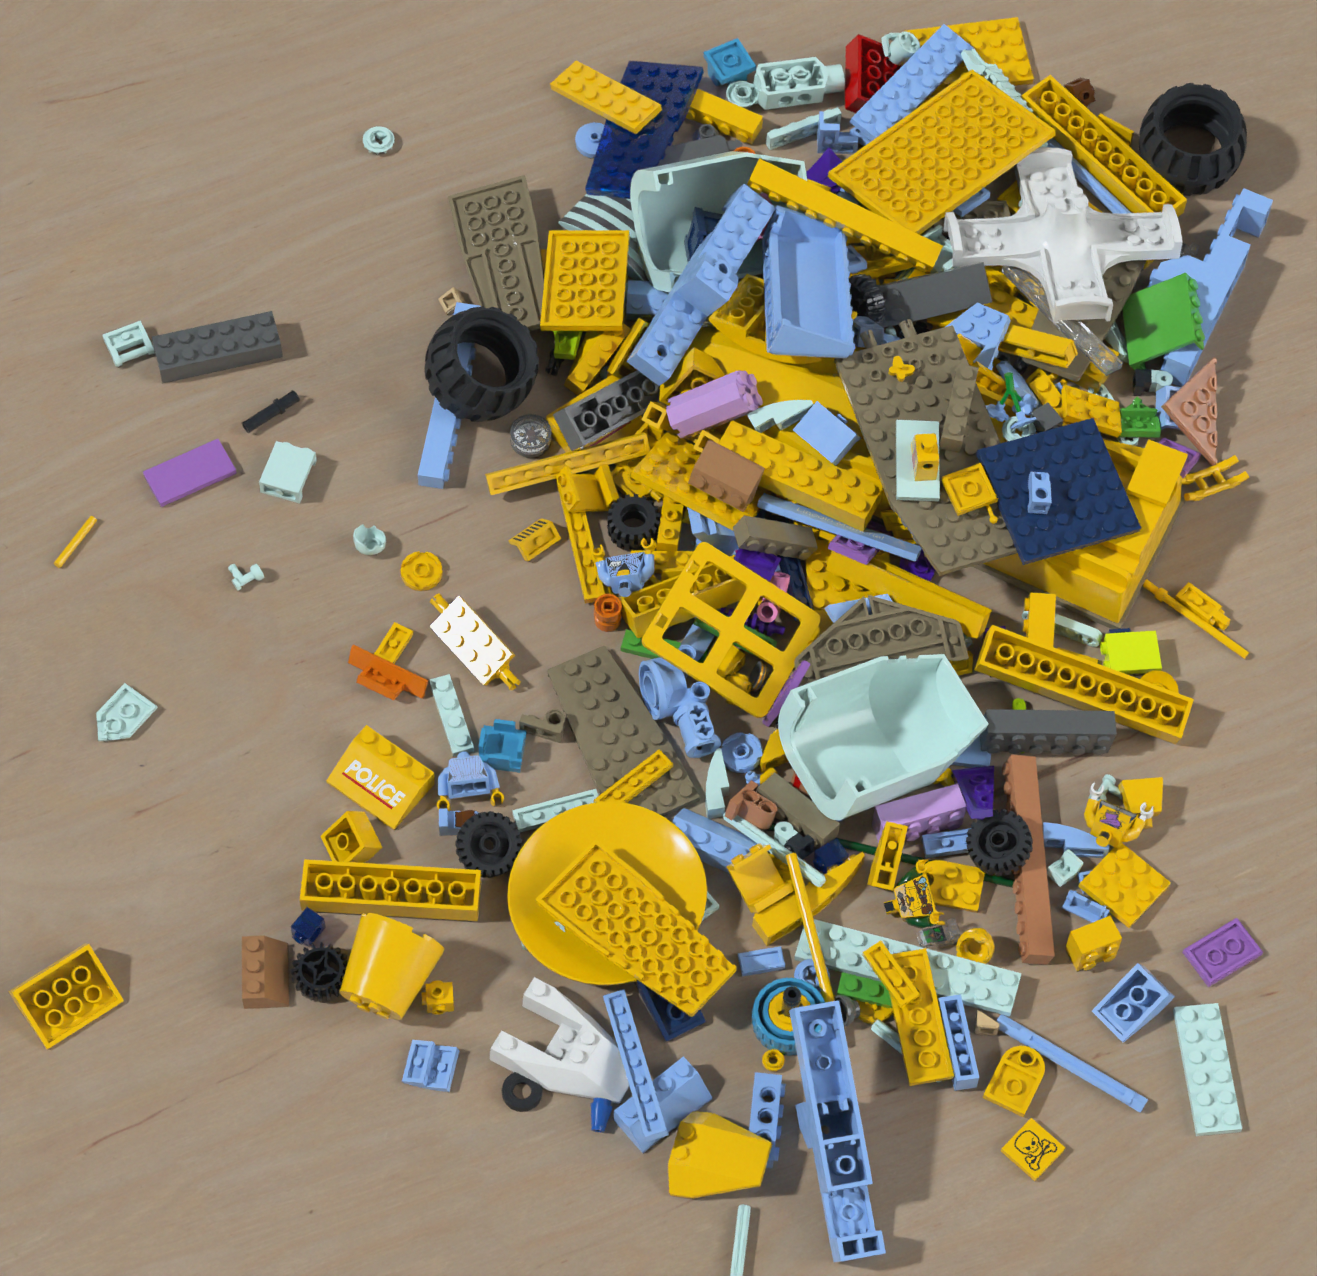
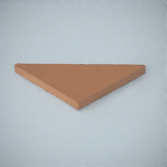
(1195, 410)

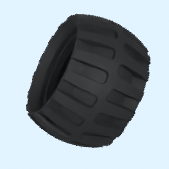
(1202, 108)
(505, 339)

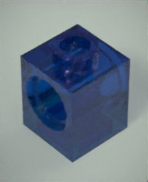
(829, 855)
(307, 927)

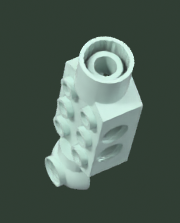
(788, 84)

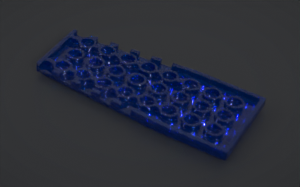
(623, 152)

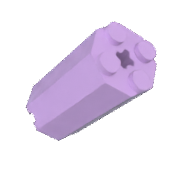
(713, 404)

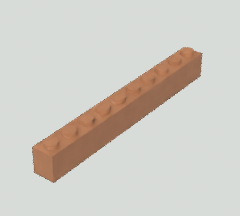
(1030, 881)

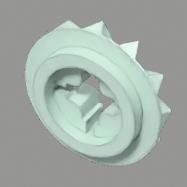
(382, 134)
(1008, 433)

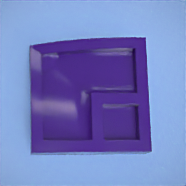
(819, 171)
(758, 562)

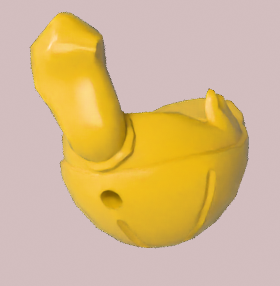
(975, 945)

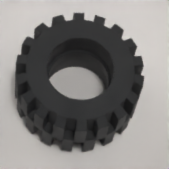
(635, 508)

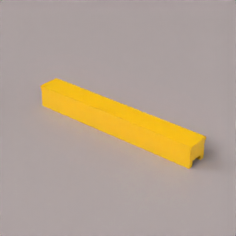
(1025, 342)

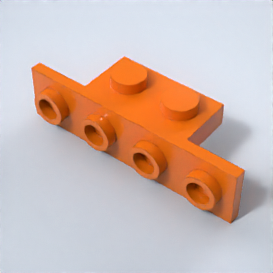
(385, 676)

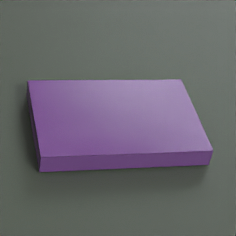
(1222, 952)

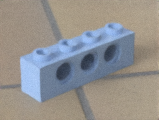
(958, 1042)
(767, 1085)

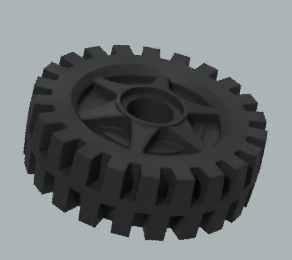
(495, 828)
(1000, 857)

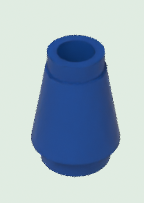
(600, 1114)

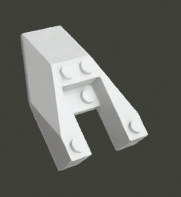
(578, 1059)

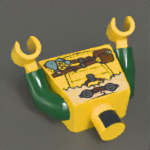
(915, 899)

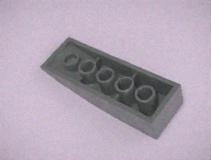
(935, 294)
(606, 409)

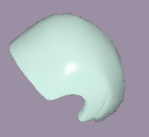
(369, 540)

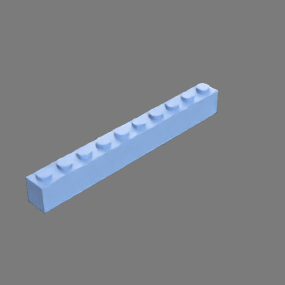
(442, 427)

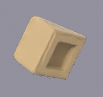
(449, 300)
(985, 1025)

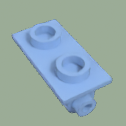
(1084, 907)

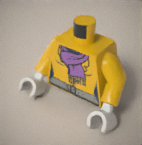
(1112, 823)

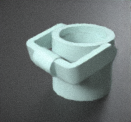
(901, 48)

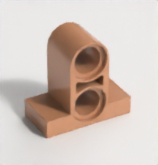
(752, 807)

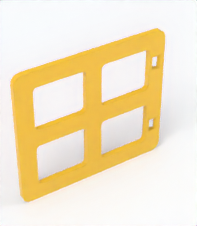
(731, 630)

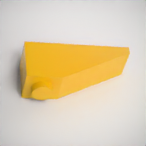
(887, 856)

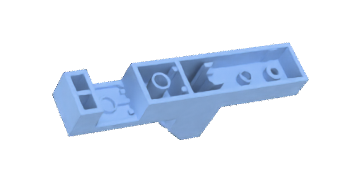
(1214, 275)
(702, 286)
(841, 1153)

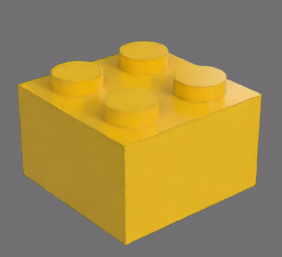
(1093, 944)

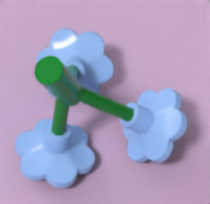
(1022, 405)

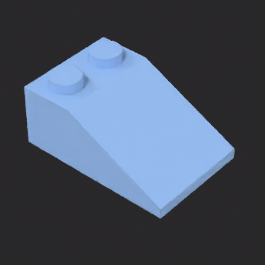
(1133, 1002)

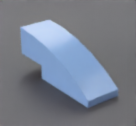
(1070, 838)

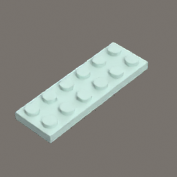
(1207, 1069)

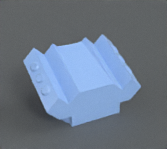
(712, 532)

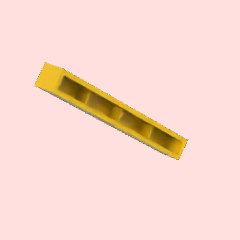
(911, 591)

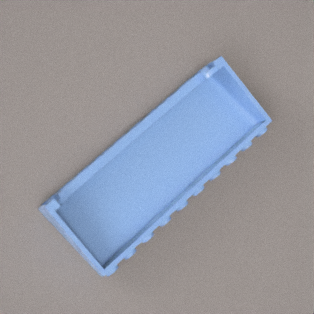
(806, 287)

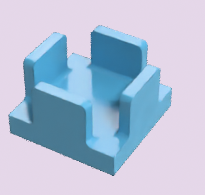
(728, 63)
(502, 745)

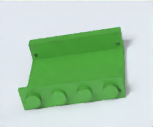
(1162, 319)

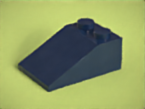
(667, 1016)

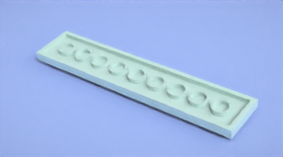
(977, 982)

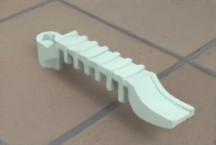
(993, 75)

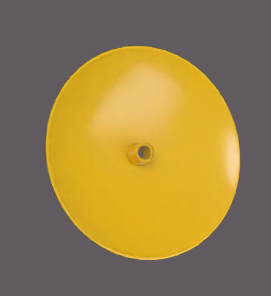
(633, 834)

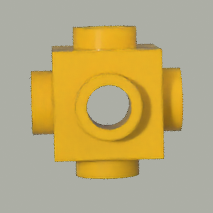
(438, 997)

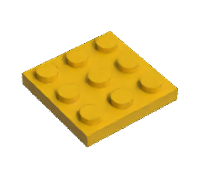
(1124, 884)

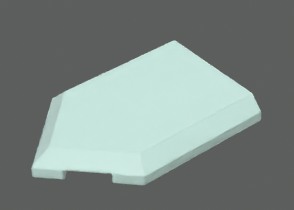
(123, 714)

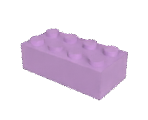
(923, 812)

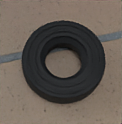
(515, 1103)

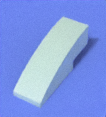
(779, 413)
(716, 786)

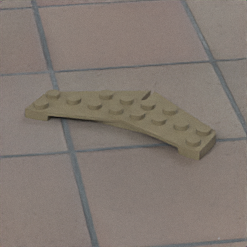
(889, 631)

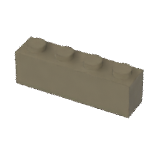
(958, 408)
(775, 537)
(799, 811)

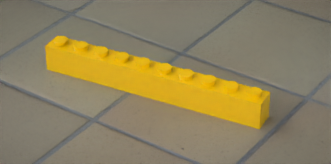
(844, 215)

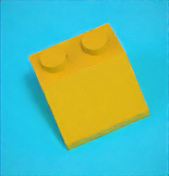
(351, 838)

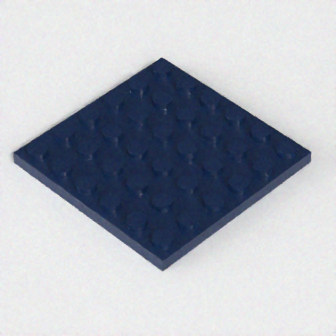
(1085, 491)

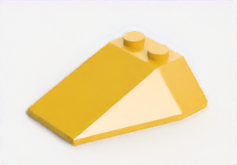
(715, 1157)

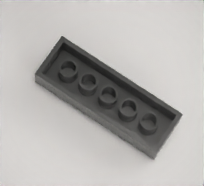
(217, 347)
(1048, 731)

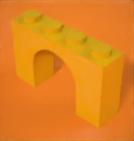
(658, 418)

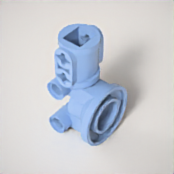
(667, 695)

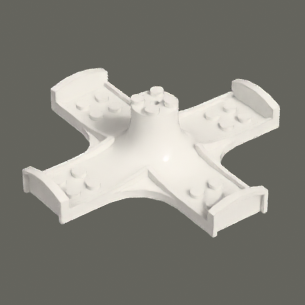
(1063, 237)

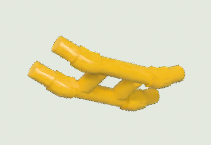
(1214, 470)

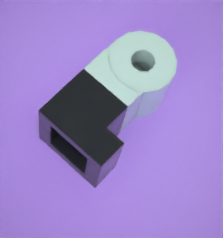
(1150, 381)
(793, 840)

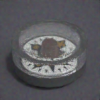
(530, 435)

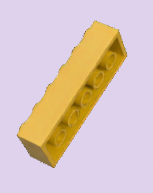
(710, 586)

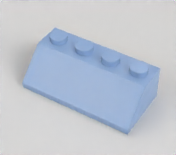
(643, 300)
(712, 840)
(678, 1094)

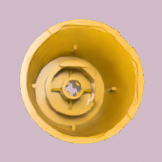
(387, 966)

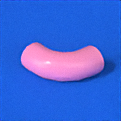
(767, 610)

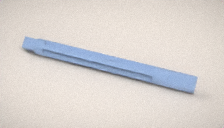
(1093, 184)
(1071, 1063)

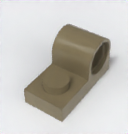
(544, 728)

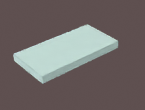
(906, 485)

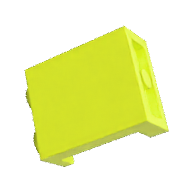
(1131, 652)

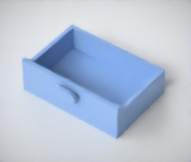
(826, 433)

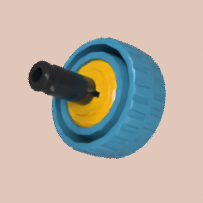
(772, 1015)

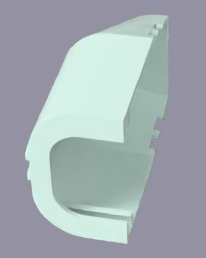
(666, 198)
(877, 731)

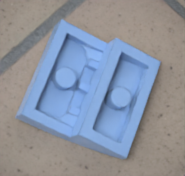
(430, 1065)

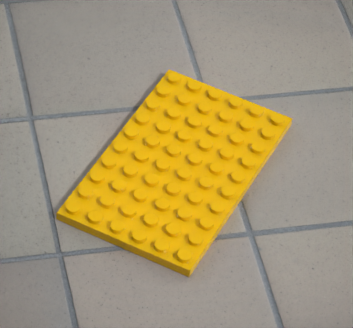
(942, 153)

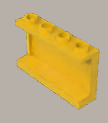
(985, 377)

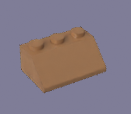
(726, 476)
(264, 972)

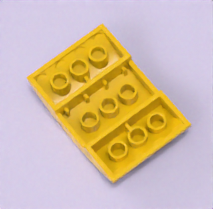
(744, 320)

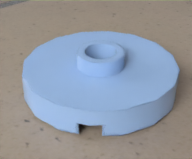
(584, 138)
(738, 744)

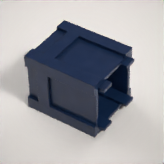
(701, 226)

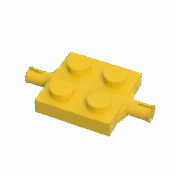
(628, 485)

